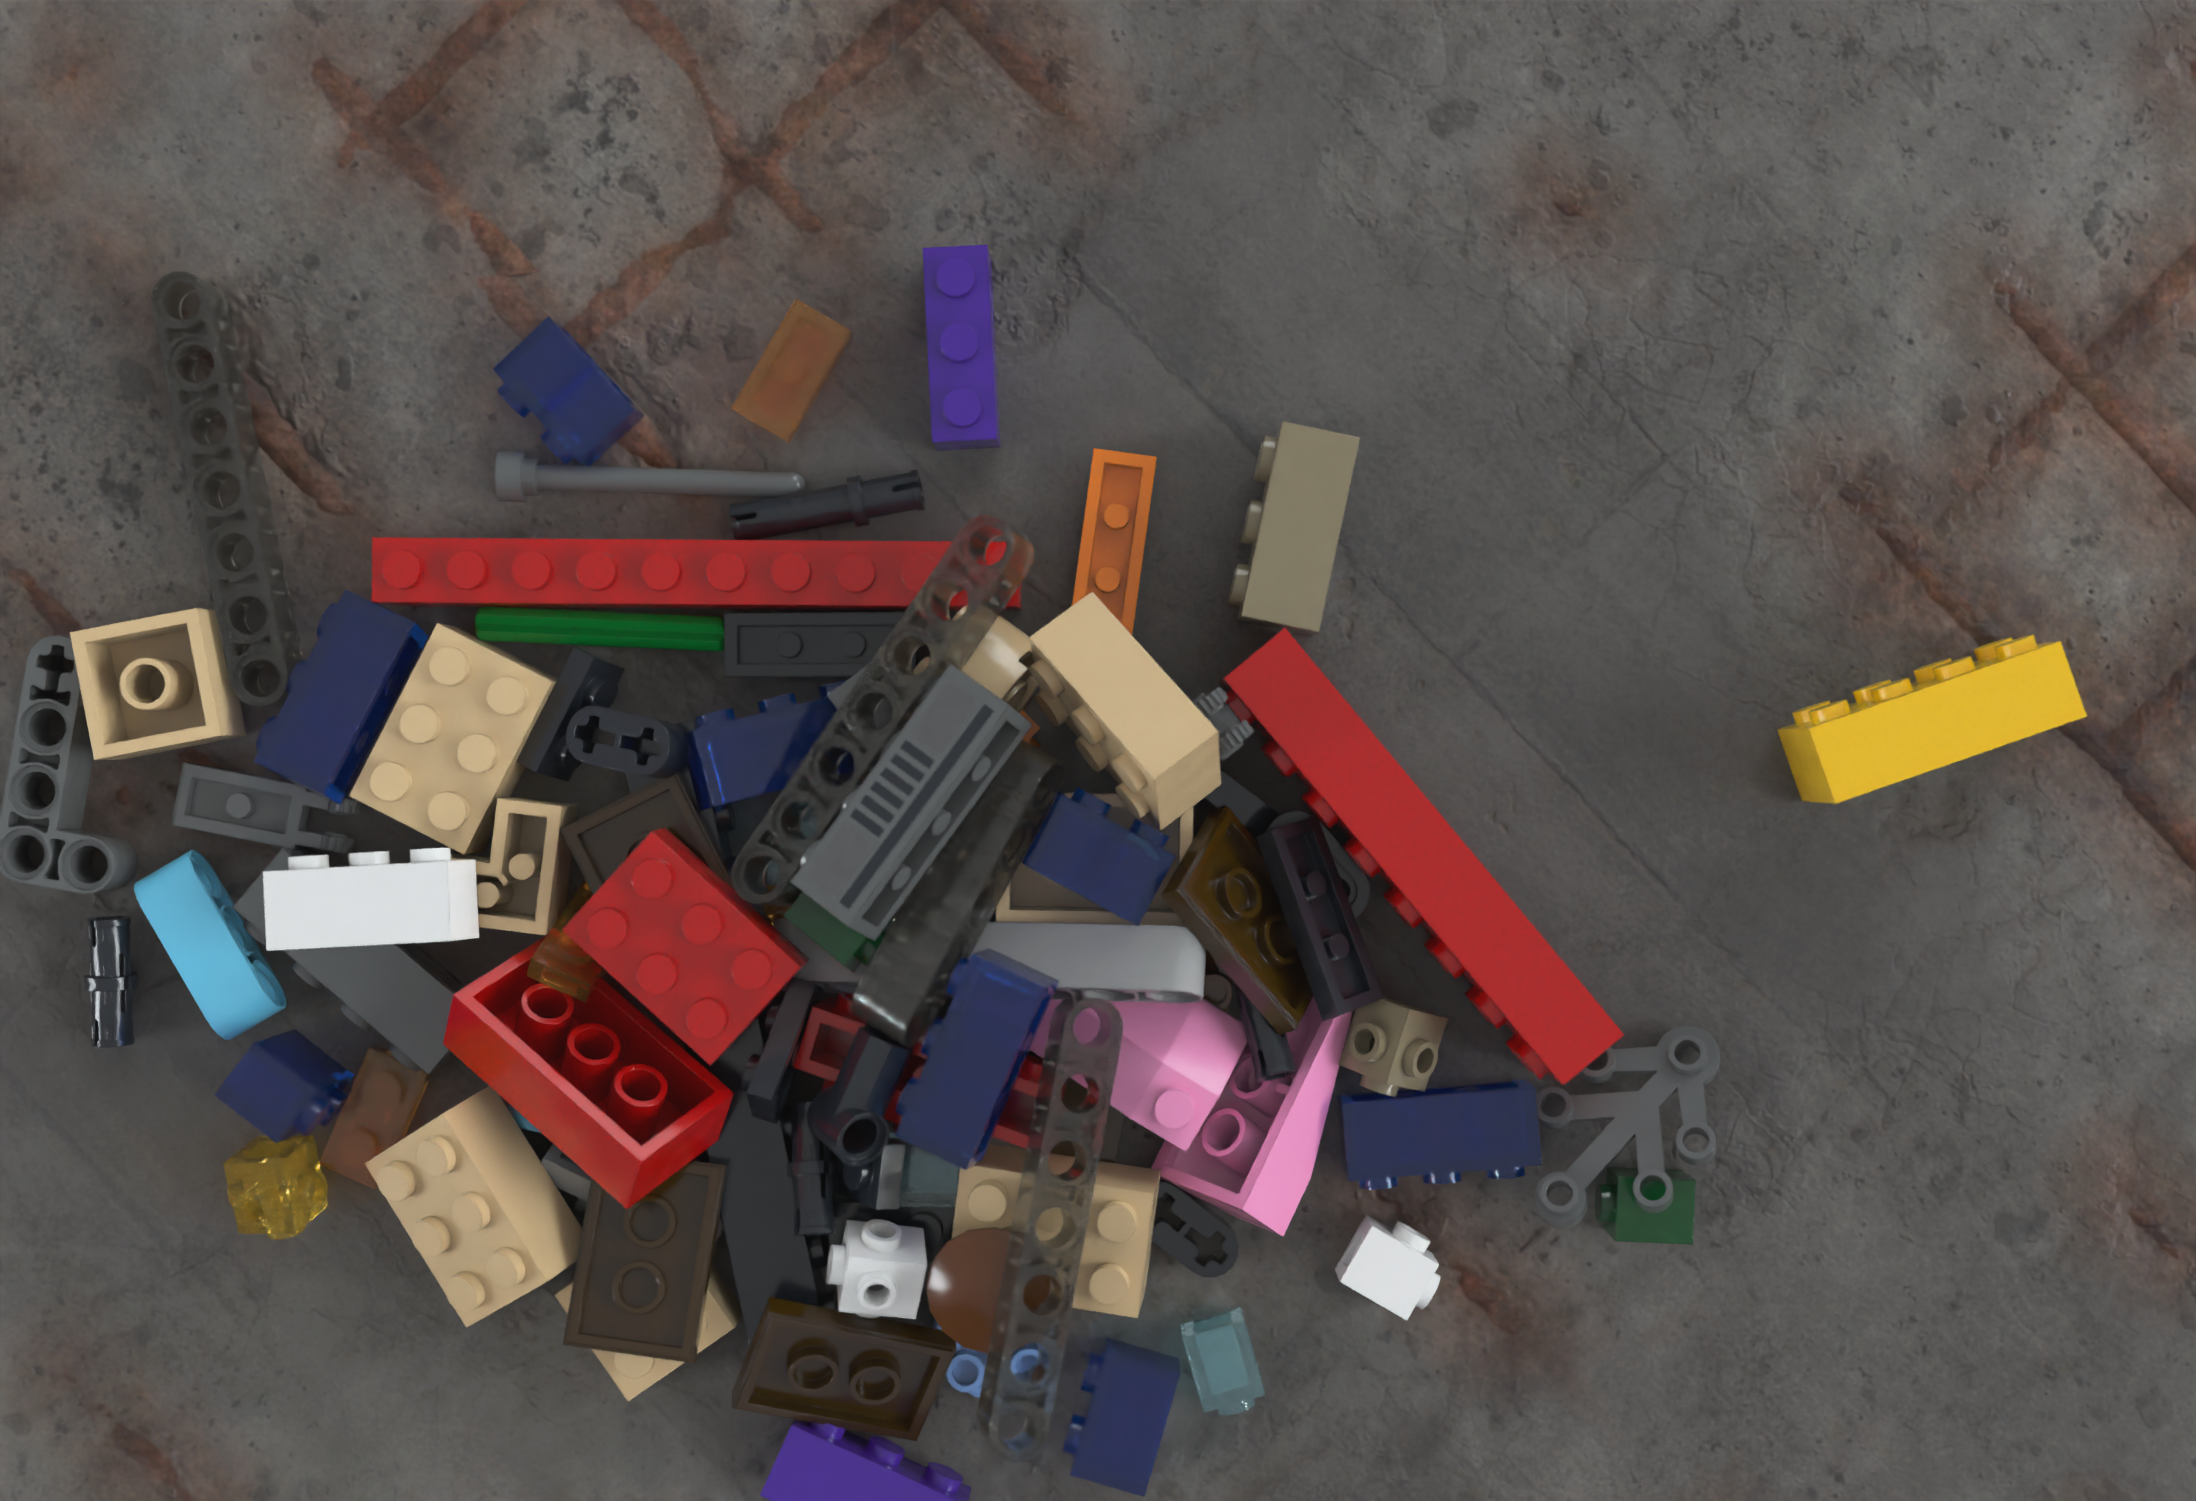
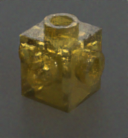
(276, 1186)

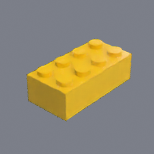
(1932, 722)

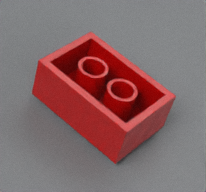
(685, 944)

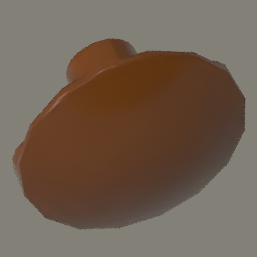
(967, 1284)

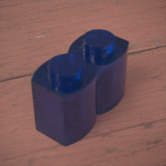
(567, 393)
(1099, 856)

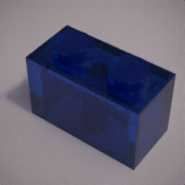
(286, 1086)
(1123, 1416)

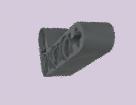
(69, 766)

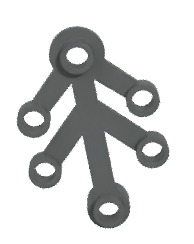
(1632, 1116)

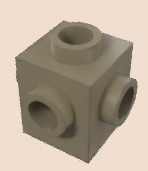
(1393, 1045)

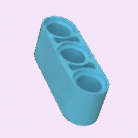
(210, 945)

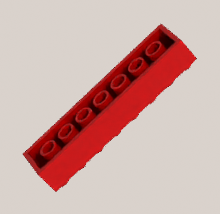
(1421, 858)

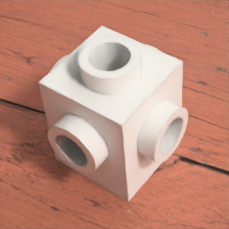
(878, 1269)

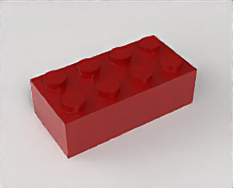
(589, 1076)

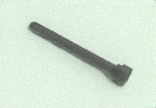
(523, 477)

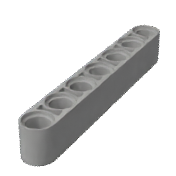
(1087, 959)

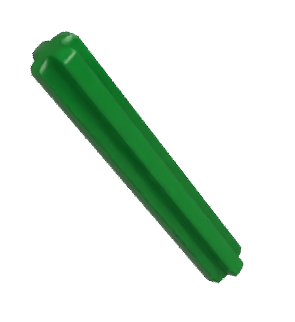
(600, 628)

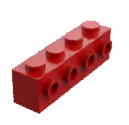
(832, 1032)

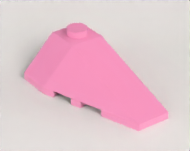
(1168, 1062)
(1264, 1135)

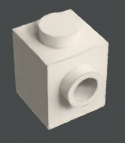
(1390, 1266)

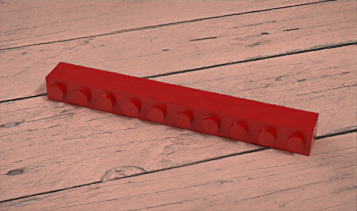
(659, 573)

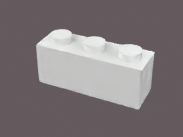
(371, 901)

